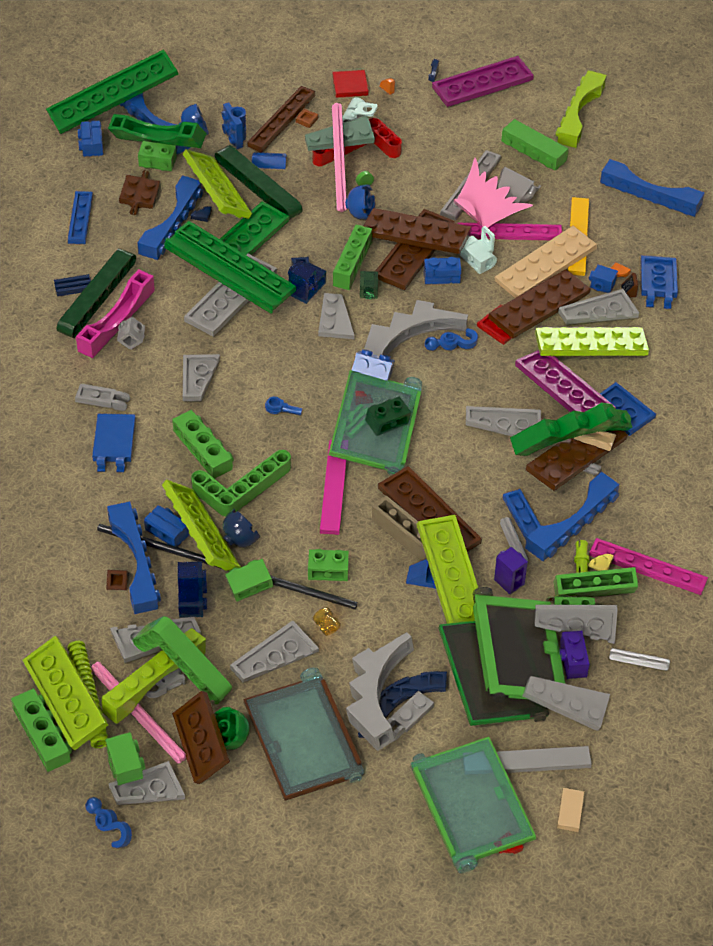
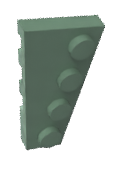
(354, 133)

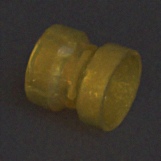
(326, 621)

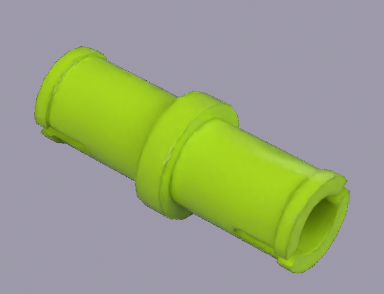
(581, 558)

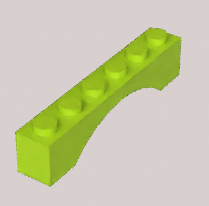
(571, 128)
(126, 695)

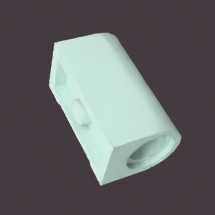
(358, 109)
(479, 252)

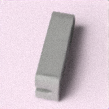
(167, 683)

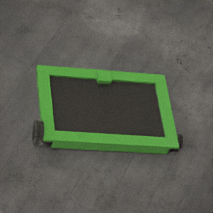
(513, 645)

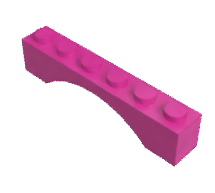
(96, 335)

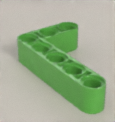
(243, 490)
(185, 655)

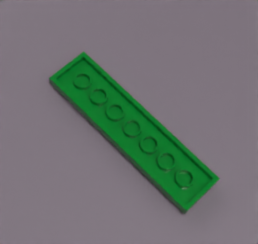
(112, 91)

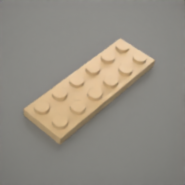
(546, 262)

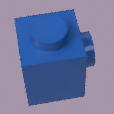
(603, 278)

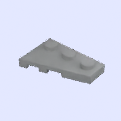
(334, 318)
(197, 375)
(157, 785)

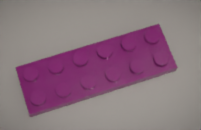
(482, 81)
(560, 382)

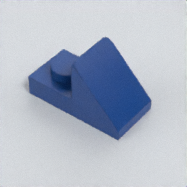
(420, 575)

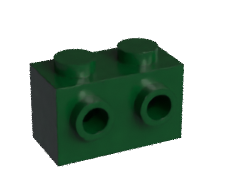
(388, 416)

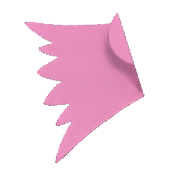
(484, 201)

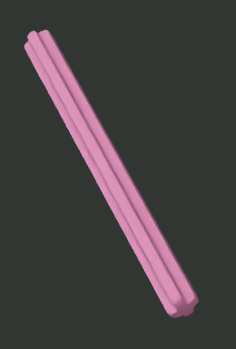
(339, 159)
(142, 717)

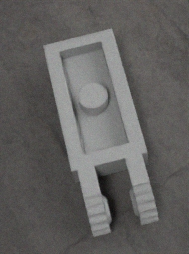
(102, 397)
(410, 714)

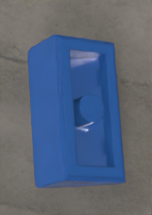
(269, 160)

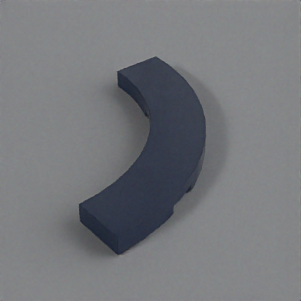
(408, 687)

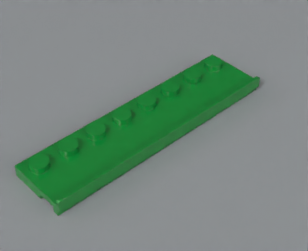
(229, 267)

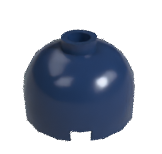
(238, 530)

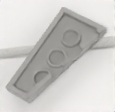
(605, 307)
(501, 420)
(593, 620)
(124, 638)
(278, 650)
(571, 701)

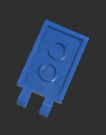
(658, 279)
(113, 440)

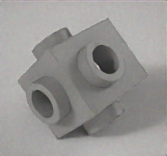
(131, 333)

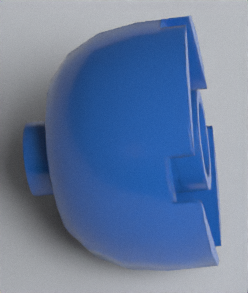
(194, 115)
(360, 200)

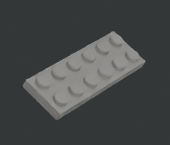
(218, 306)

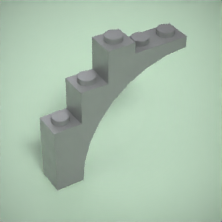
(404, 326)
(367, 688)

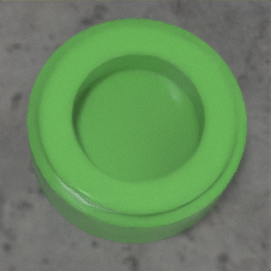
(364, 178)

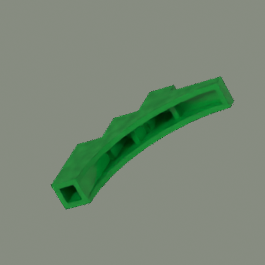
(574, 424)

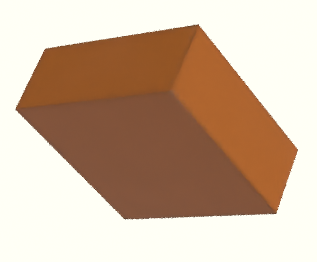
(306, 118)

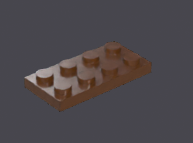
(200, 737)

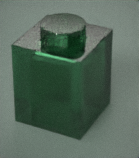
(369, 284)

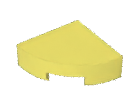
(601, 562)

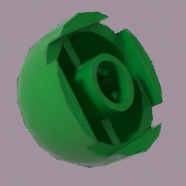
(233, 727)

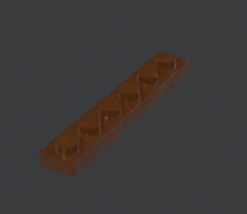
(281, 119)

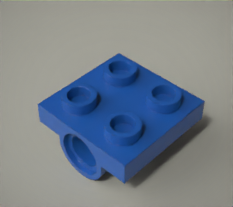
(234, 124)

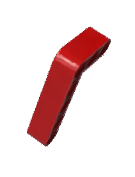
(384, 139)

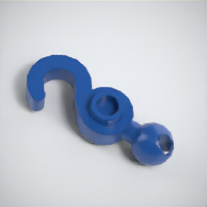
(451, 340)
(107, 821)

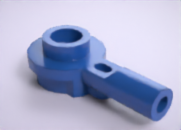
(275, 405)

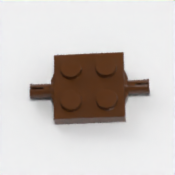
(139, 192)

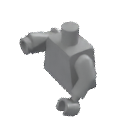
(519, 185)

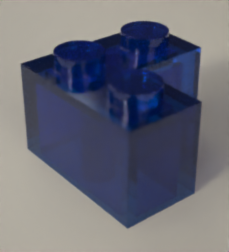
(307, 279)
(191, 586)

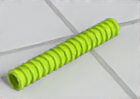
(80, 659)

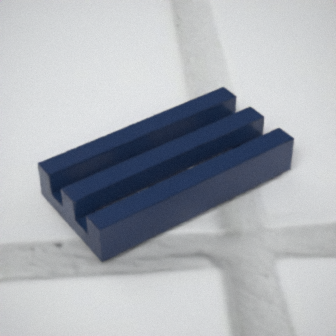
(71, 285)

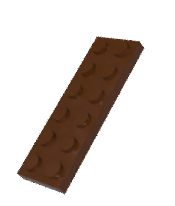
(418, 231)
(406, 260)
(539, 303)
(568, 459)
(422, 502)

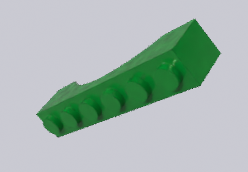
(182, 134)

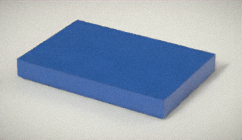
(624, 400)

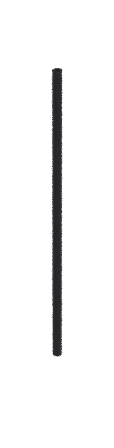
(276, 581)

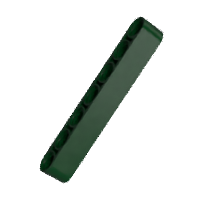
(258, 181)
(96, 293)

